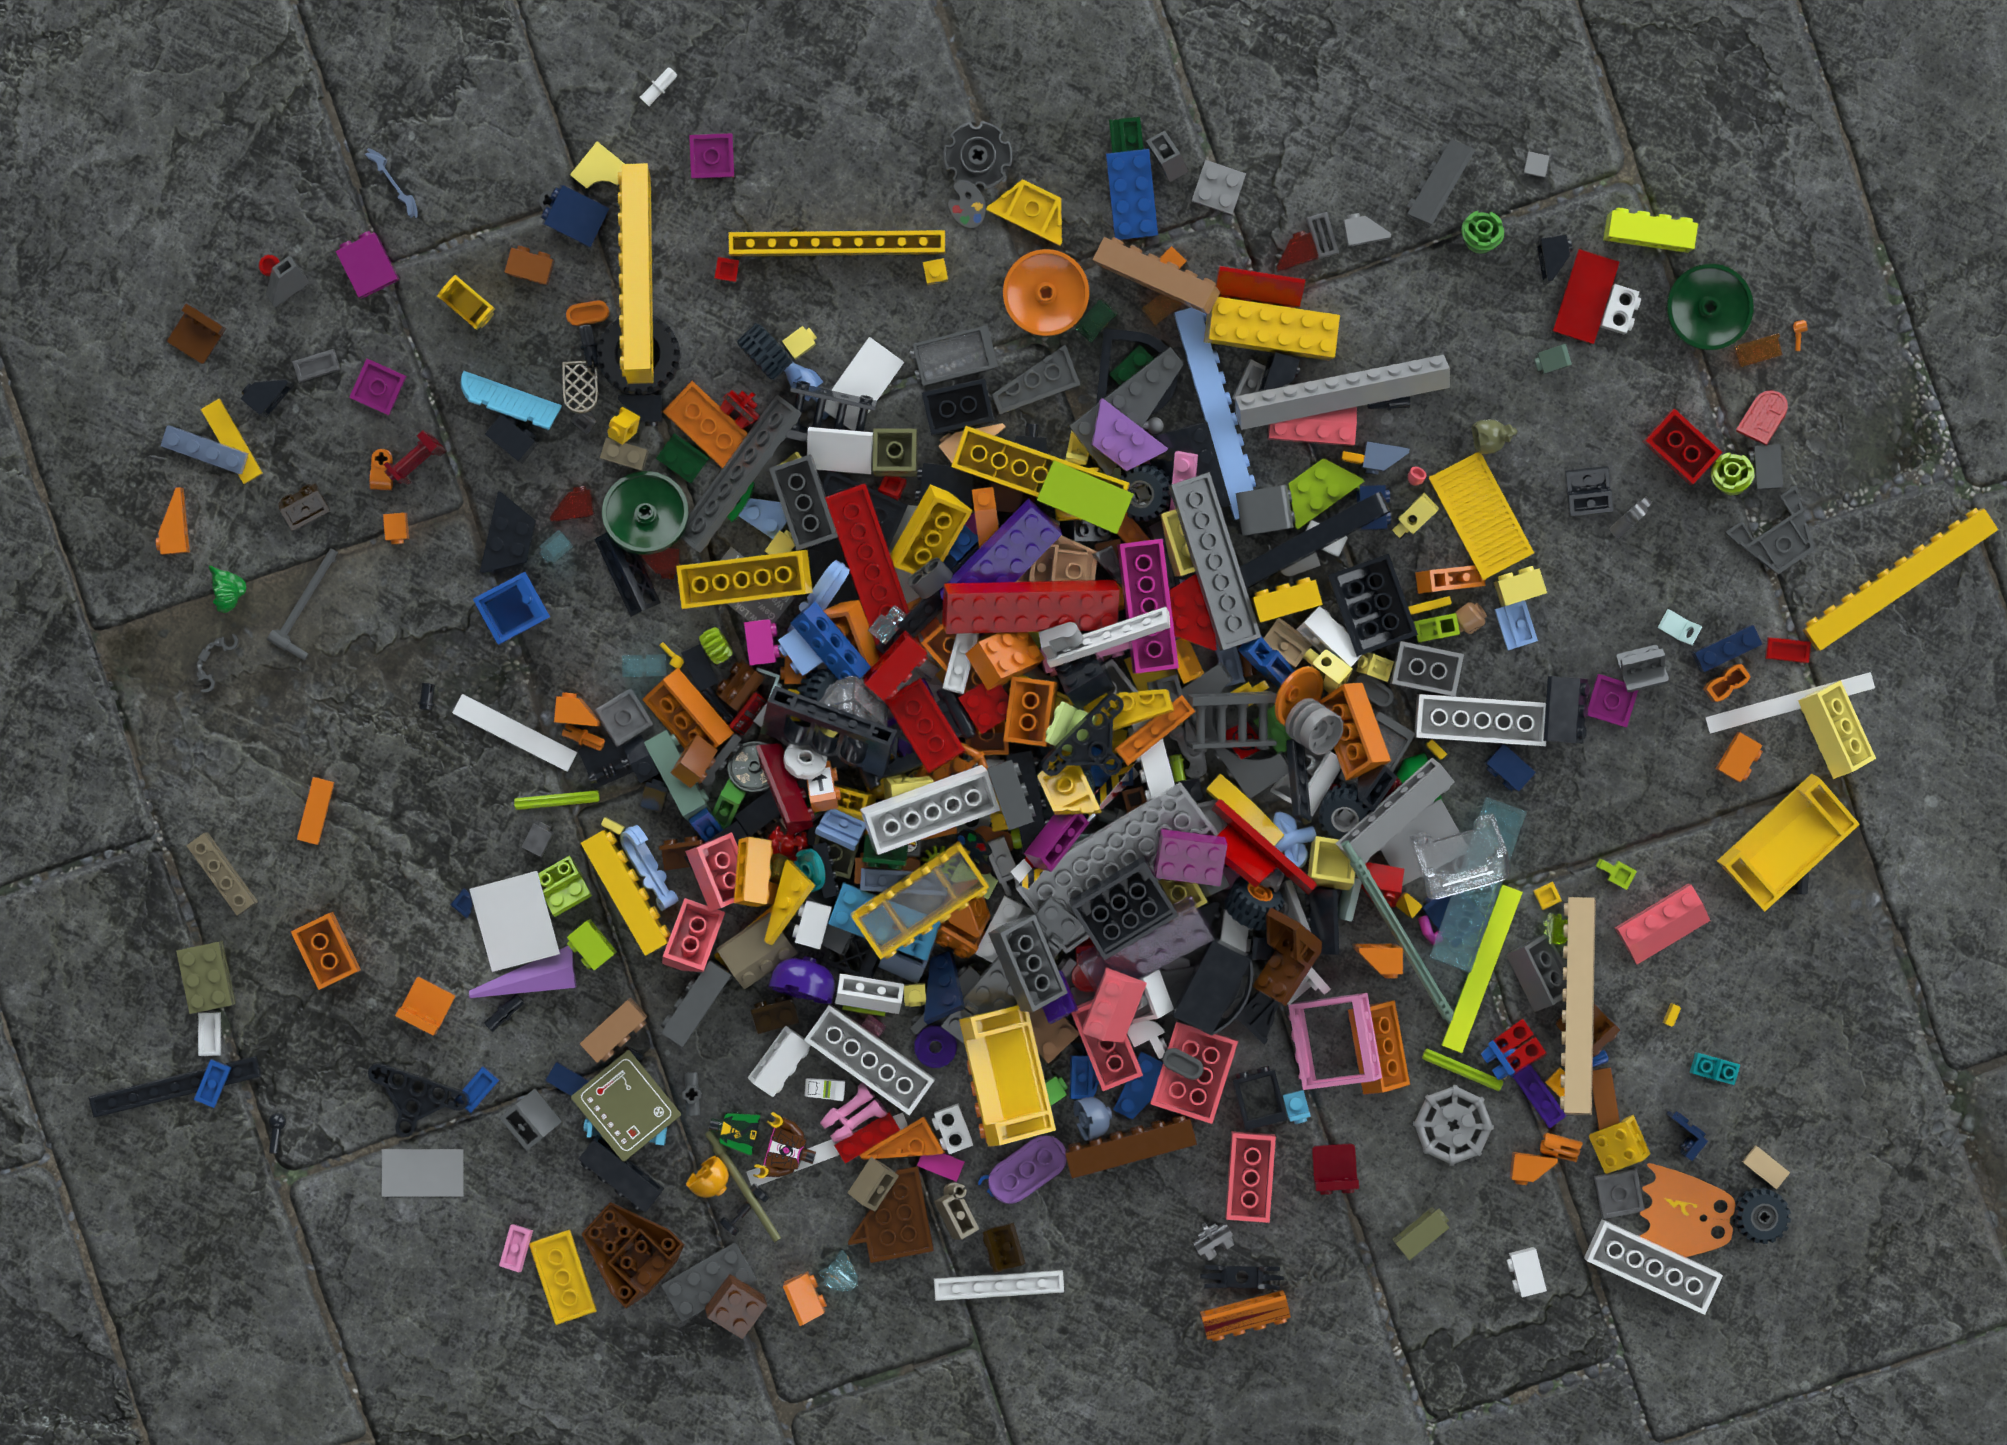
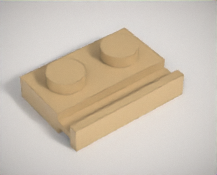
(1287, 641)

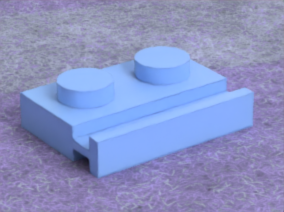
(1516, 625)
(841, 828)

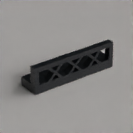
(623, 576)

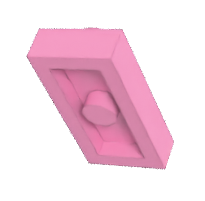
(516, 1248)

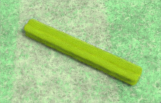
(556, 800)
(1462, 1069)

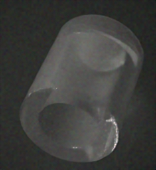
(928, 669)

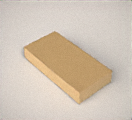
(1766, 1167)

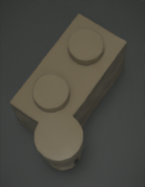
(956, 1212)

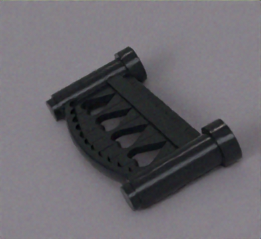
(955, 715)

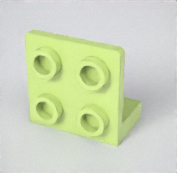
(1065, 720)

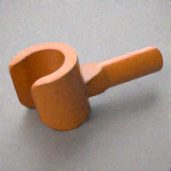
(1799, 326)

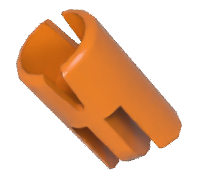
(1560, 1147)

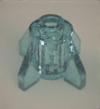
(840, 1274)

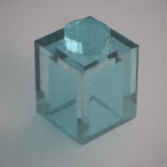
(555, 547)

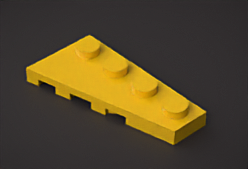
(1137, 707)

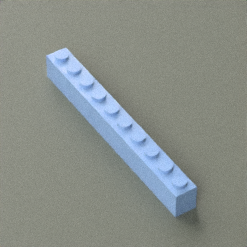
(1215, 404)

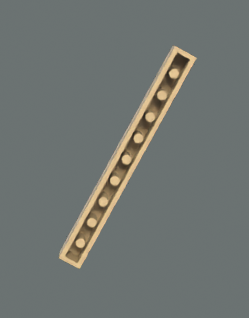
(1579, 1006)

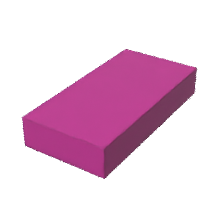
(942, 1165)

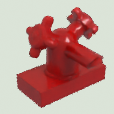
(786, 844)

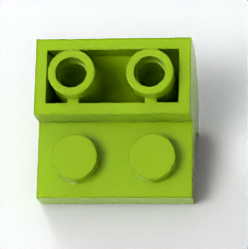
(563, 886)

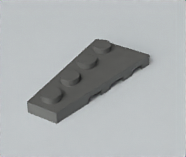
(1041, 381)

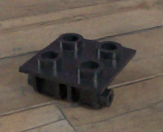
(606, 764)

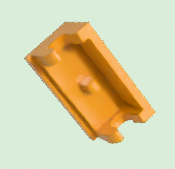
(1188, 663)

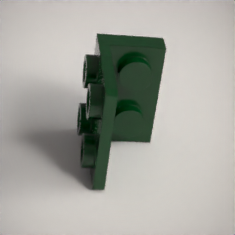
(894, 858)

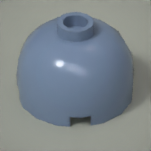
(1093, 1117)

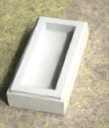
(209, 1033)

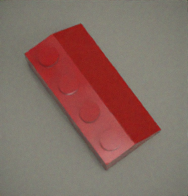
(1259, 287)

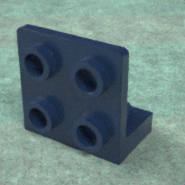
(1693, 1145)

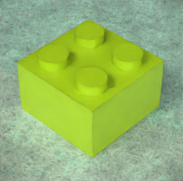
(591, 945)

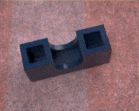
(1727, 648)

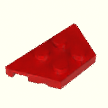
(1191, 614)

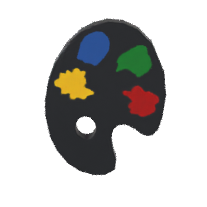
(976, 847)

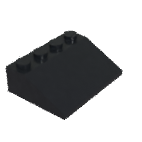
(1193, 440)
(1372, 605)
(1123, 908)

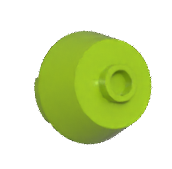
(1732, 473)

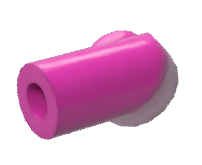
(1426, 929)

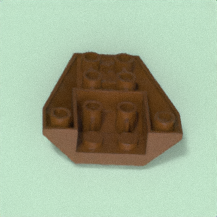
(631, 1252)

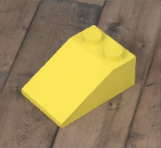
(1176, 544)

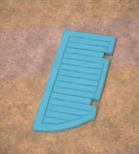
(509, 400)

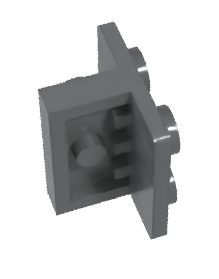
(1643, 668)

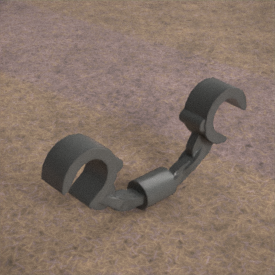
(205, 654)

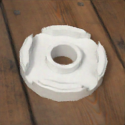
(802, 769)

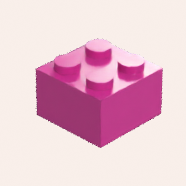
(761, 642)

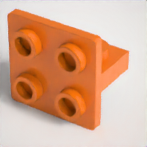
(960, 941)

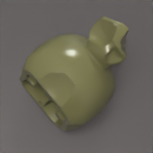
(1491, 435)

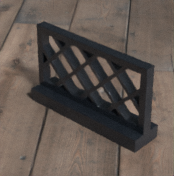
(869, 964)

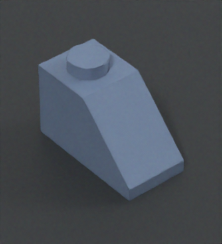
(1381, 456)

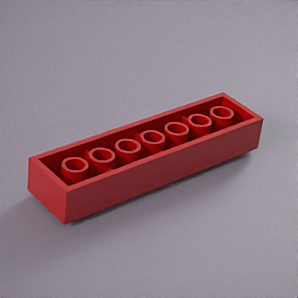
(1029, 606)

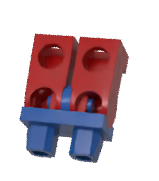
(1507, 1051)

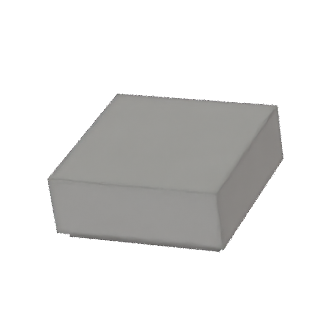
(1536, 164)

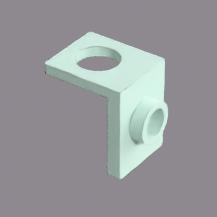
(1678, 627)

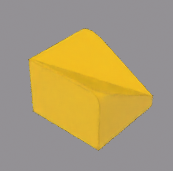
(1408, 905)

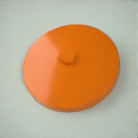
(1046, 292)

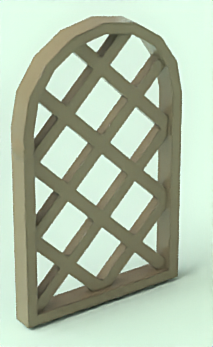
(580, 391)

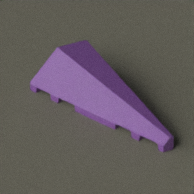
(540, 975)

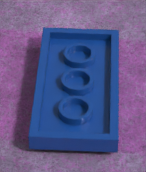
(1132, 194)

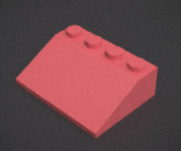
(1200, 1096)

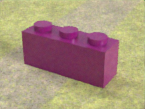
(1055, 840)

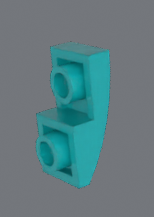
(1715, 1068)

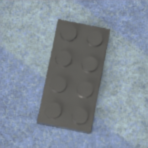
(697, 1285)

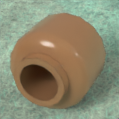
(1471, 617)

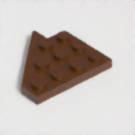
(899, 1223)

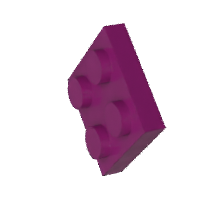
(711, 156)
(378, 386)
(1611, 701)

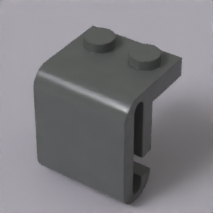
(1265, 510)

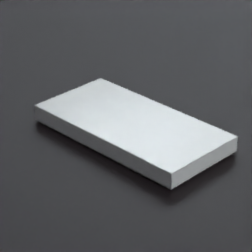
(866, 375)

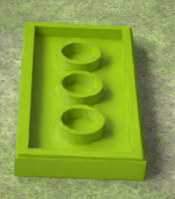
(1085, 497)

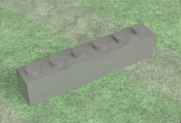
(1397, 810)

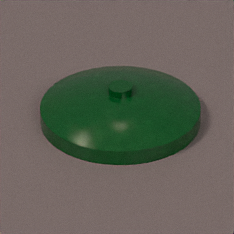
(1710, 307)
(645, 512)

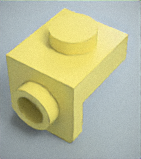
(1076, 452)

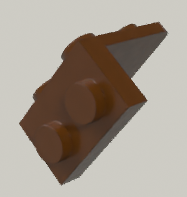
(1603, 1030)

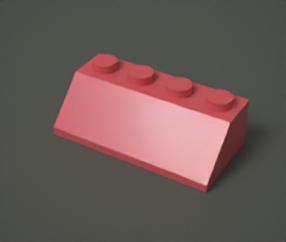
(1325, 428)
(1663, 923)

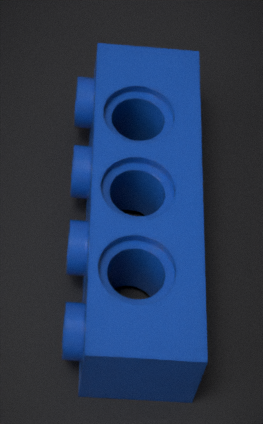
(829, 643)

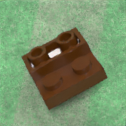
(739, 685)

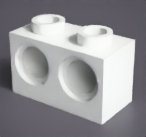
(1614, 307)
(957, 1127)

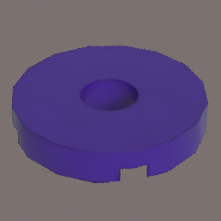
(932, 1059)

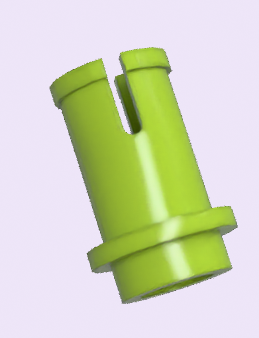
(1177, 767)

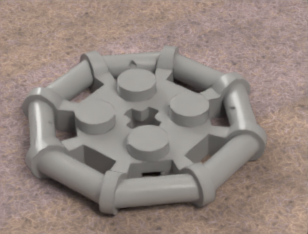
(1459, 1136)

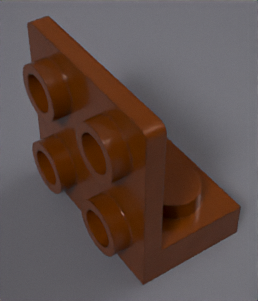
(196, 334)
(674, 852)

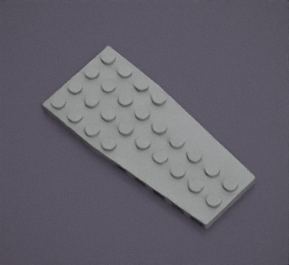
(1115, 848)

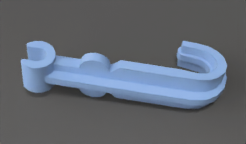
(826, 587)
(634, 844)

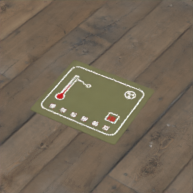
(626, 1105)

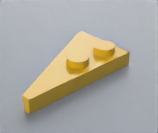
(791, 894)

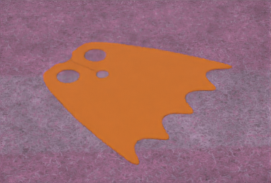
(1680, 1232)

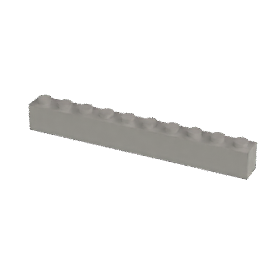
(1342, 392)

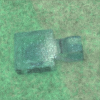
(885, 627)

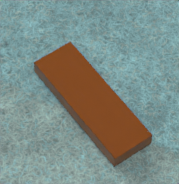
(1604, 1098)

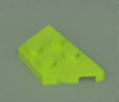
(1319, 489)

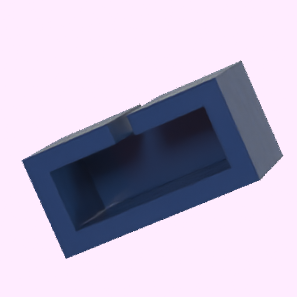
(1509, 768)

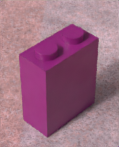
(367, 264)

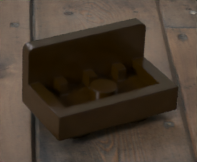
(1003, 1247)

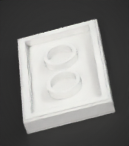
(840, 450)

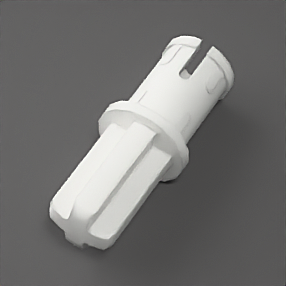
(658, 86)

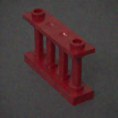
(426, 446)

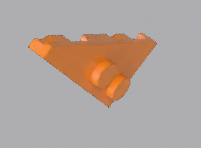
(913, 1140)

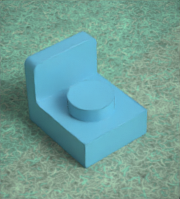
(1296, 1106)

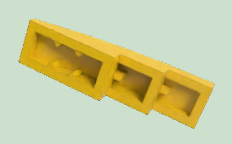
(1242, 805)

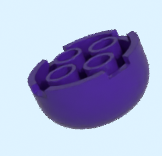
(803, 980)

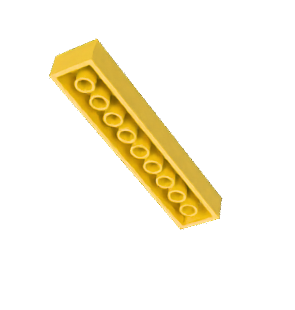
(636, 273)

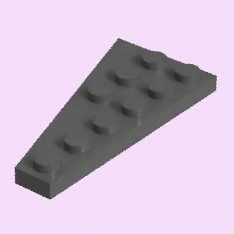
(1134, 399)

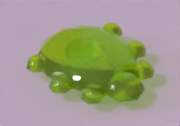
(1555, 929)

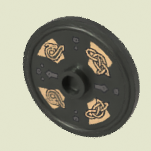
(746, 770)

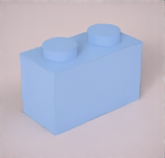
(800, 652)

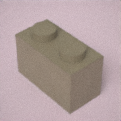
(624, 454)
(873, 1184)

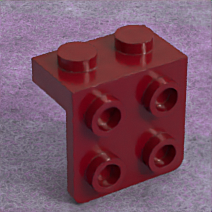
(1335, 1168)

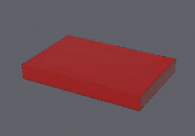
(1246, 858)

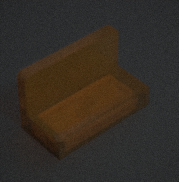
(1758, 350)

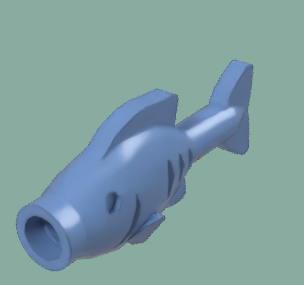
(798, 373)

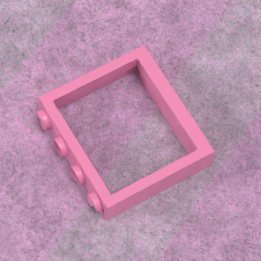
(1365, 1034)

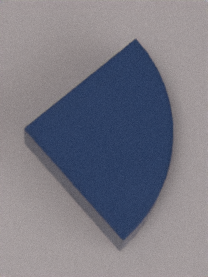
(463, 903)

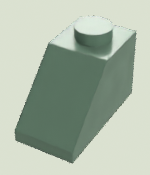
(1552, 359)

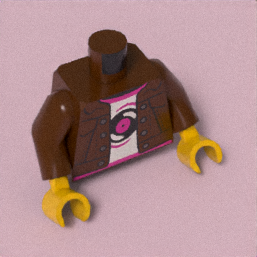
(784, 1149)

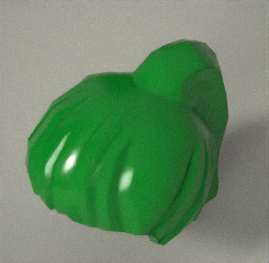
(227, 589)

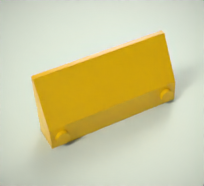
(1788, 842)
(1007, 1075)

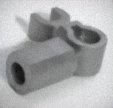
(1630, 517)

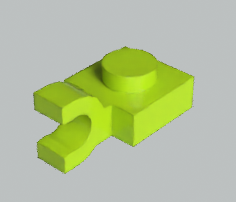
(1619, 873)

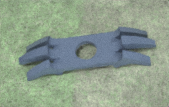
(381, 162)

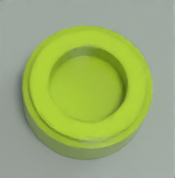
(1016, 838)

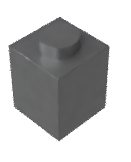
(538, 839)

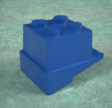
(511, 608)

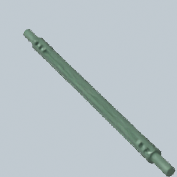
(1398, 932)

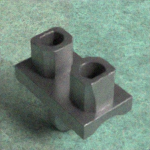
(1212, 1237)

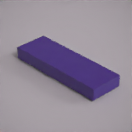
(1539, 1096)

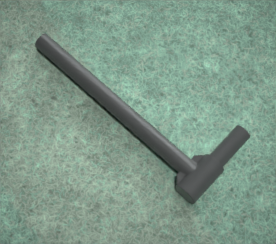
(280, 637)

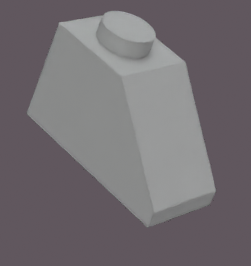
(1363, 230)

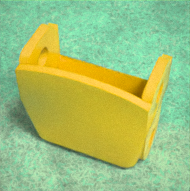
(466, 302)

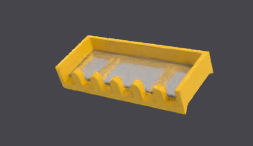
(920, 901)

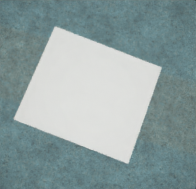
(514, 921)

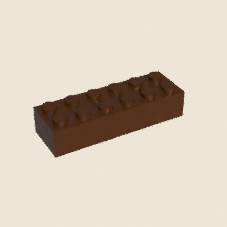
(1130, 1146)

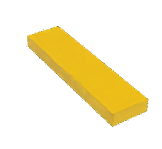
(230, 436)

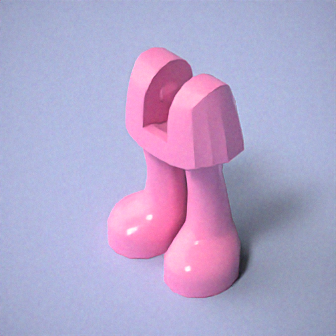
(864, 1095)

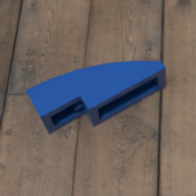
(1266, 660)

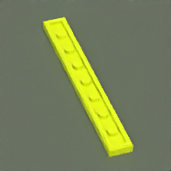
(1482, 969)

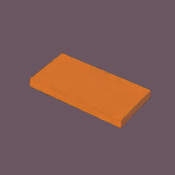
(705, 423)

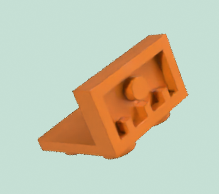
(425, 1006)

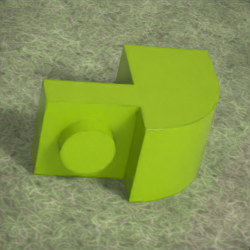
(1437, 627)

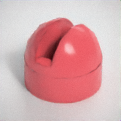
(1416, 476)

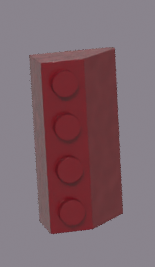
(785, 789)

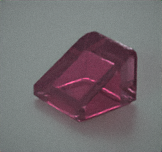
(874, 1025)

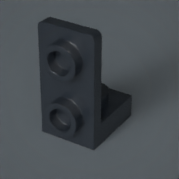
(1083, 531)

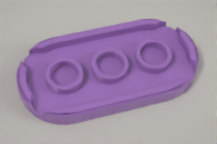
(1027, 1169)

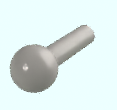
(1153, 425)

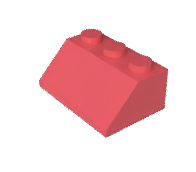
(715, 870)
(692, 937)
(1113, 1006)

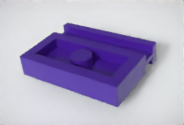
(1062, 1006)

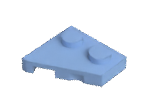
(764, 516)

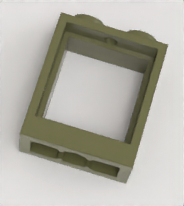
(1421, 1232)

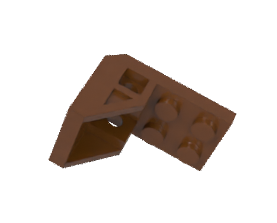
(1292, 960)

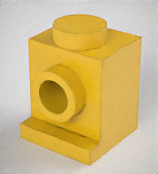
(623, 426)

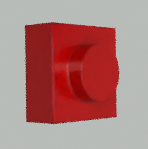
(727, 269)
(892, 486)

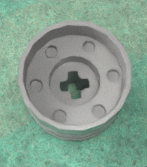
(1314, 726)

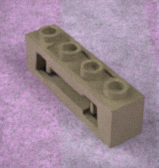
(222, 873)

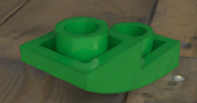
(740, 507)

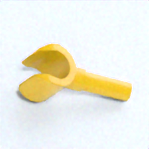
(676, 660)

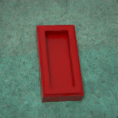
(1788, 650)

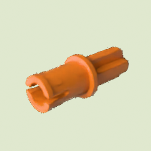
(583, 737)

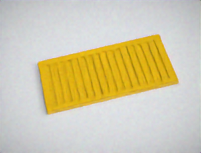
(1481, 515)

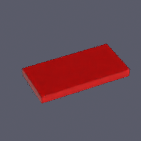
(1585, 296)
(925, 725)

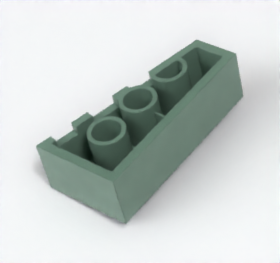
(665, 755)

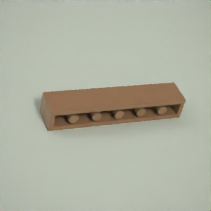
(1156, 275)

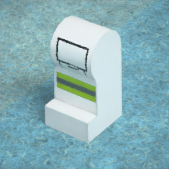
(825, 1088)

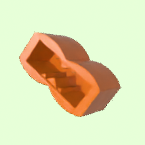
(1731, 678)

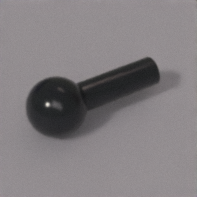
(276, 1122)

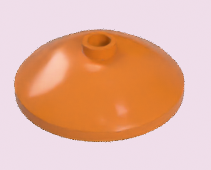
(1298, 686)

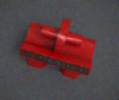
(743, 404)

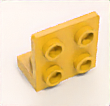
(1620, 1145)

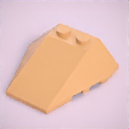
(1063, 562)

